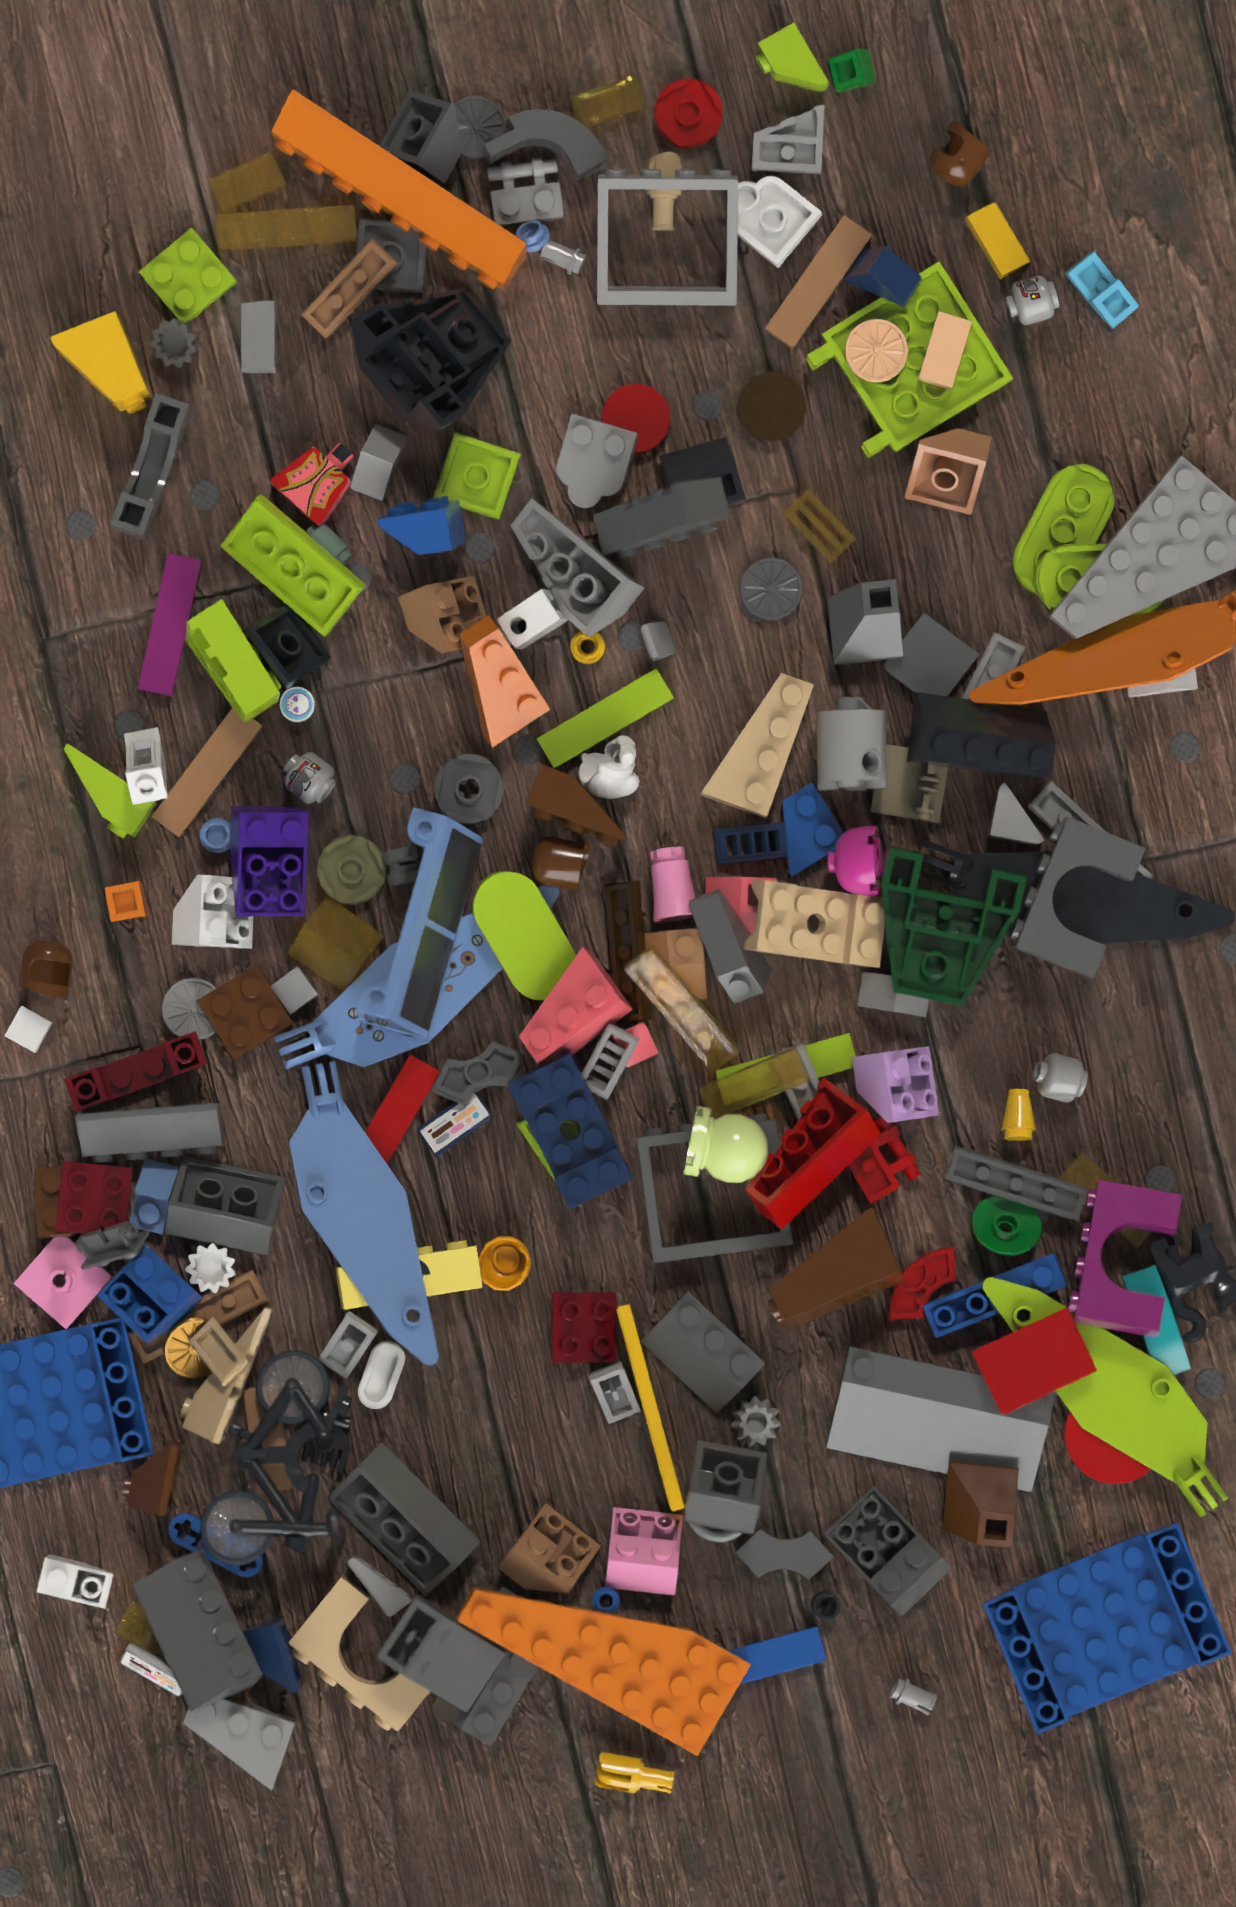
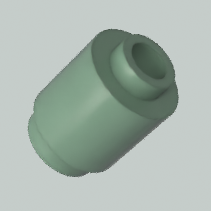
(330, 542)

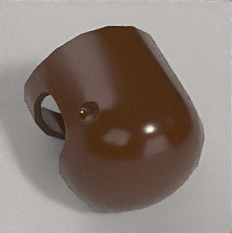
(961, 158)
(560, 862)
(47, 968)

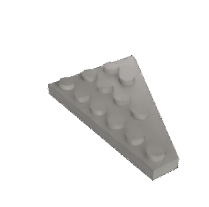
(1165, 546)

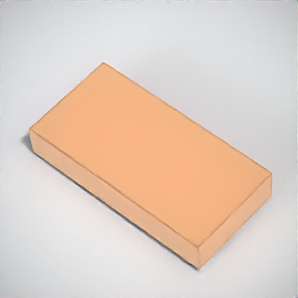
(944, 350)

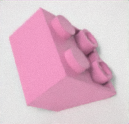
(644, 1551)

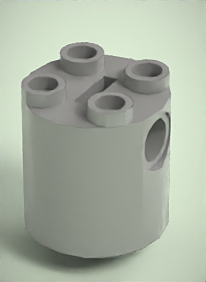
(851, 746)

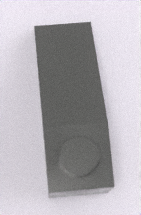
(723, 934)

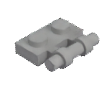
(526, 203)

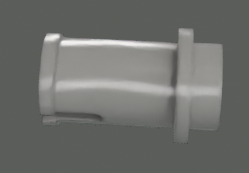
(563, 256)
(912, 1696)

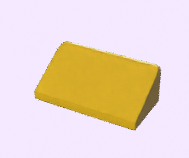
(997, 240)

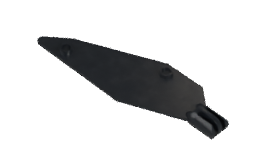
(1088, 898)

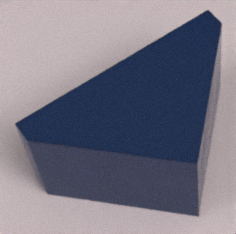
(884, 275)

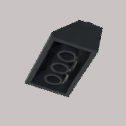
(981, 737)

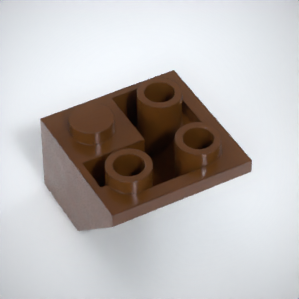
(981, 1502)

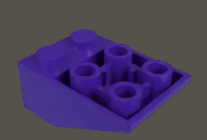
(269, 860)

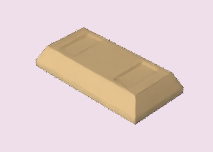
(218, 1352)

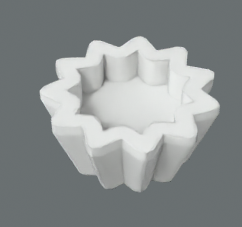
(210, 1268)

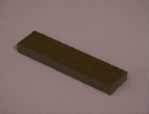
(626, 943)

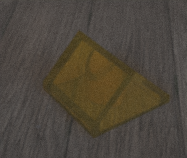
(335, 943)

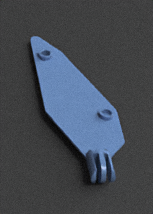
(361, 1213)

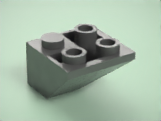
(866, 623)

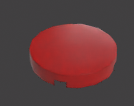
(688, 113)
(640, 411)

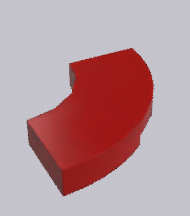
(921, 1280)

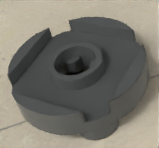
(456, 773)

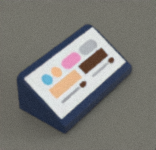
(454, 1124)

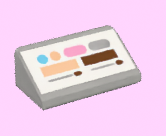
(151, 1667)

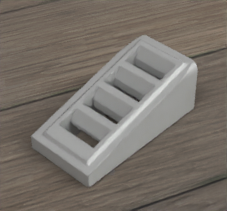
(596, 1085)
(384, 1591)

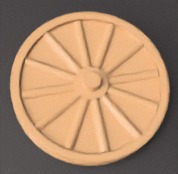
(876, 350)

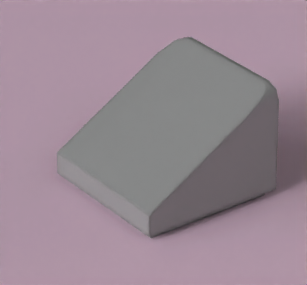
(658, 640)
(294, 990)

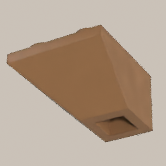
(443, 611)
(549, 1553)

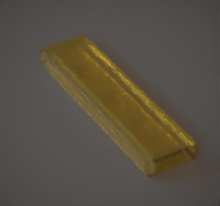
(286, 227)
(682, 1008)

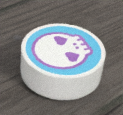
(297, 704)

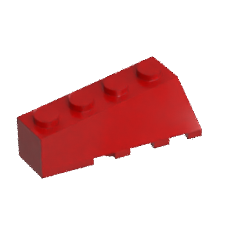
(812, 1154)

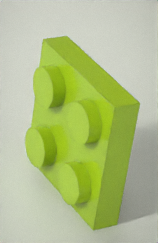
(187, 276)

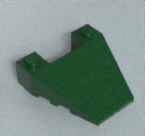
(942, 938)

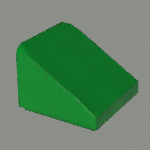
(851, 70)

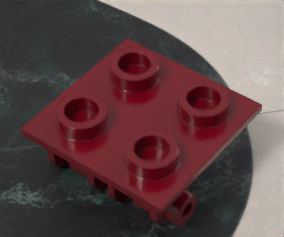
(92, 1197)
(583, 1327)

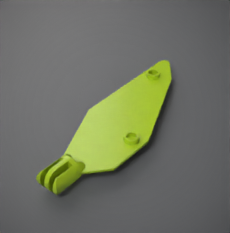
(1128, 1400)

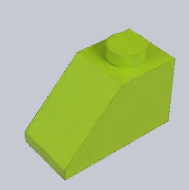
(790, 60)

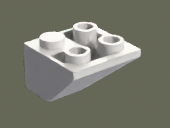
(208, 916)

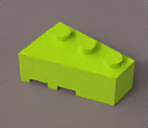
(232, 661)

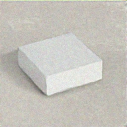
(28, 1029)

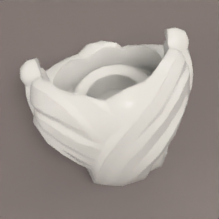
(610, 773)

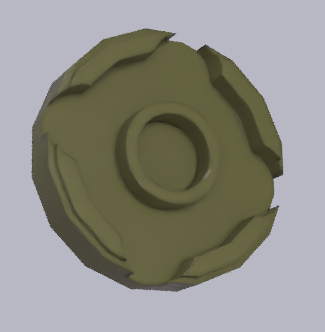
(351, 869)

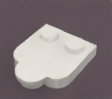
(773, 217)

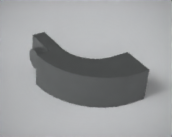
(553, 131)

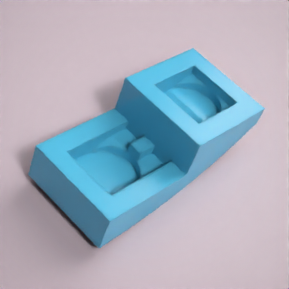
(1101, 289)

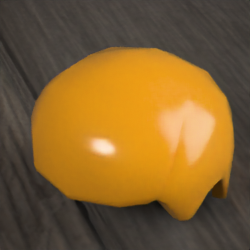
(504, 1263)

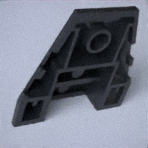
(429, 354)

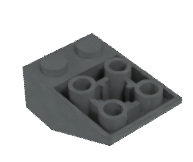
(887, 1551)
(441, 1654)

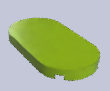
(1068, 513)
(1062, 568)
(522, 932)

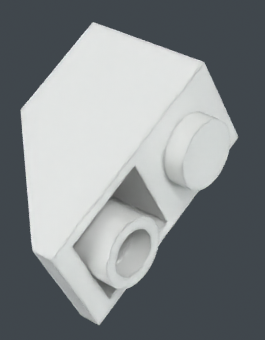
(75, 1581)

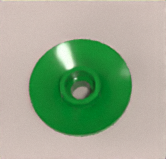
(1018, 1219)

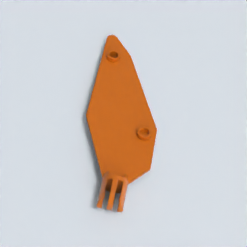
(1121, 655)

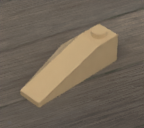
(214, 1404)

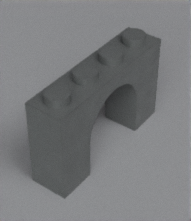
(1040, 929)

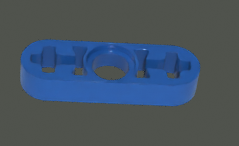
(188, 1541)

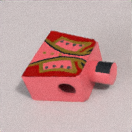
(315, 482)

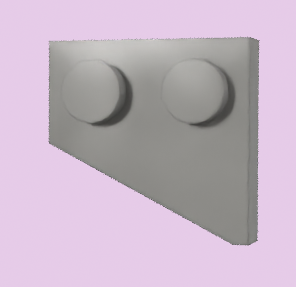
(791, 145)

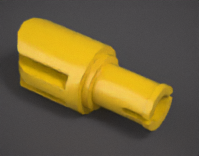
(629, 1774)

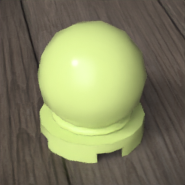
(728, 1147)

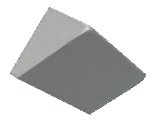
(258, 337)

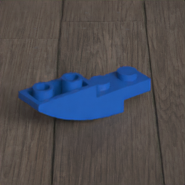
(972, 1303)

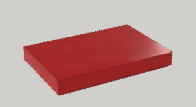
(1034, 1361)

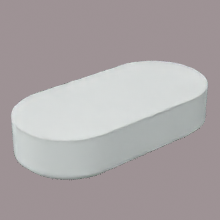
(381, 1374)

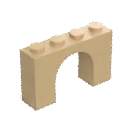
(320, 1642)

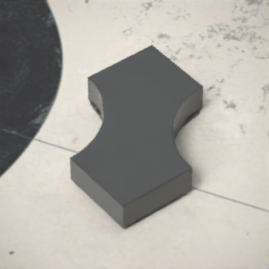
(464, 1078)
(800, 1554)

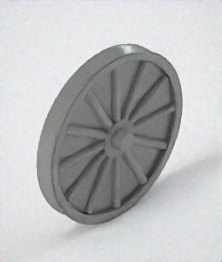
(181, 1010)

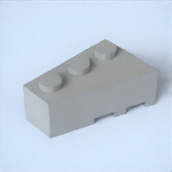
(246, 1735)

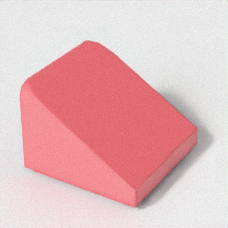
(645, 1046)

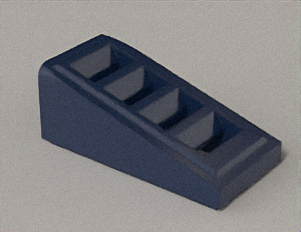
(780, 838)

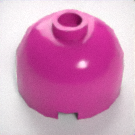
(857, 861)

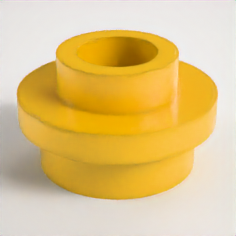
(587, 658)

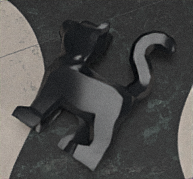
(1191, 1272)

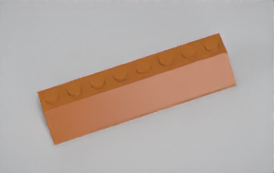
(399, 191)

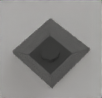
(425, 136)

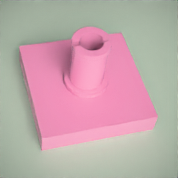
(59, 1282)

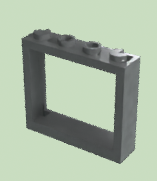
(656, 1137)

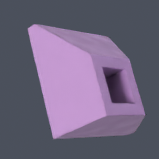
(898, 1083)

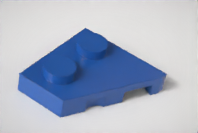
(809, 829)

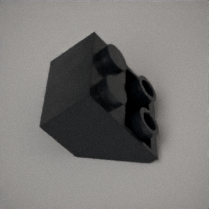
(705, 462)

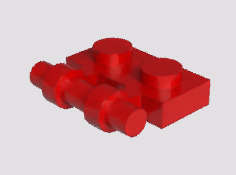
(873, 1172)

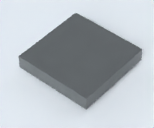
(403, 247)
(932, 659)

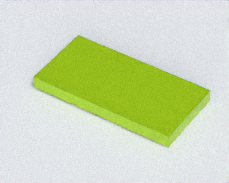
(292, 565)

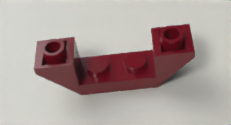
(136, 1072)

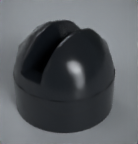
(830, 1608)

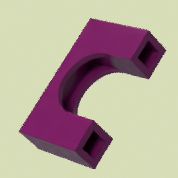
(1098, 1298)

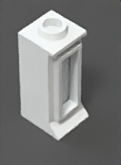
(145, 766)

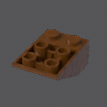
(564, 798)

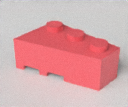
(574, 1010)

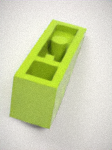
(110, 795)

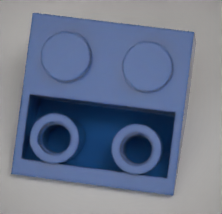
(426, 528)
(149, 1295)

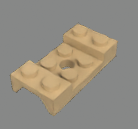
(847, 930)

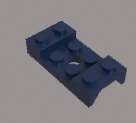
(580, 1164)

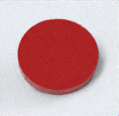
(1098, 1457)

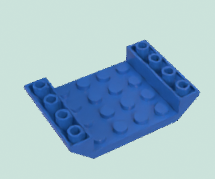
(69, 1403)
(1106, 1625)

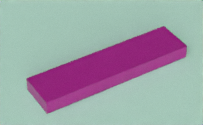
(169, 625)

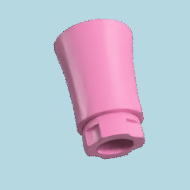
(671, 885)

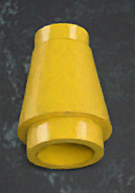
(1018, 1116)

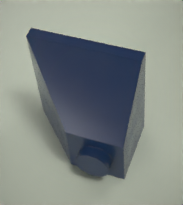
(273, 1652)

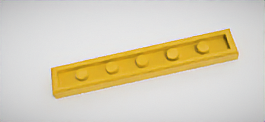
(650, 1407)

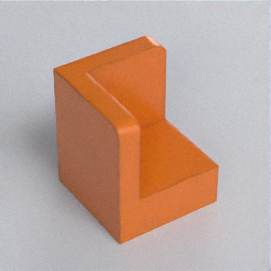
(126, 901)

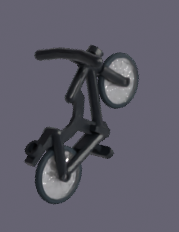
(240, 1524)

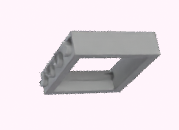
(667, 295)

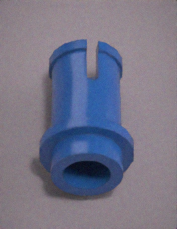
(611, 1594)

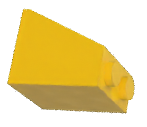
(107, 360)

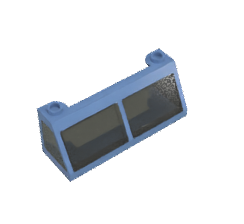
(429, 930)

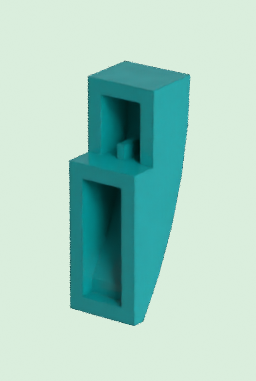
(1168, 1344)

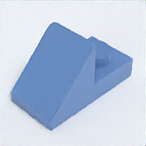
(153, 1195)

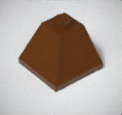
(154, 1482)

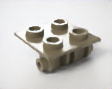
(911, 789)

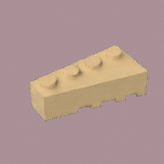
(759, 755)

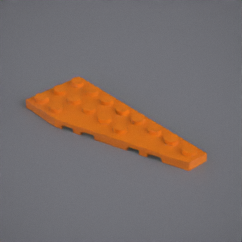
(638, 1667)

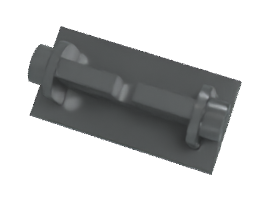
(121, 1243)

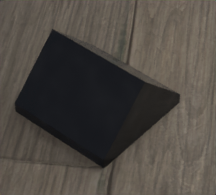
(287, 645)

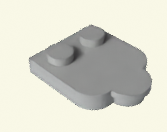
(594, 459)

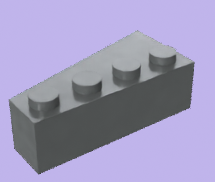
(662, 516)

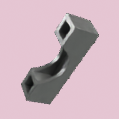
(153, 466)

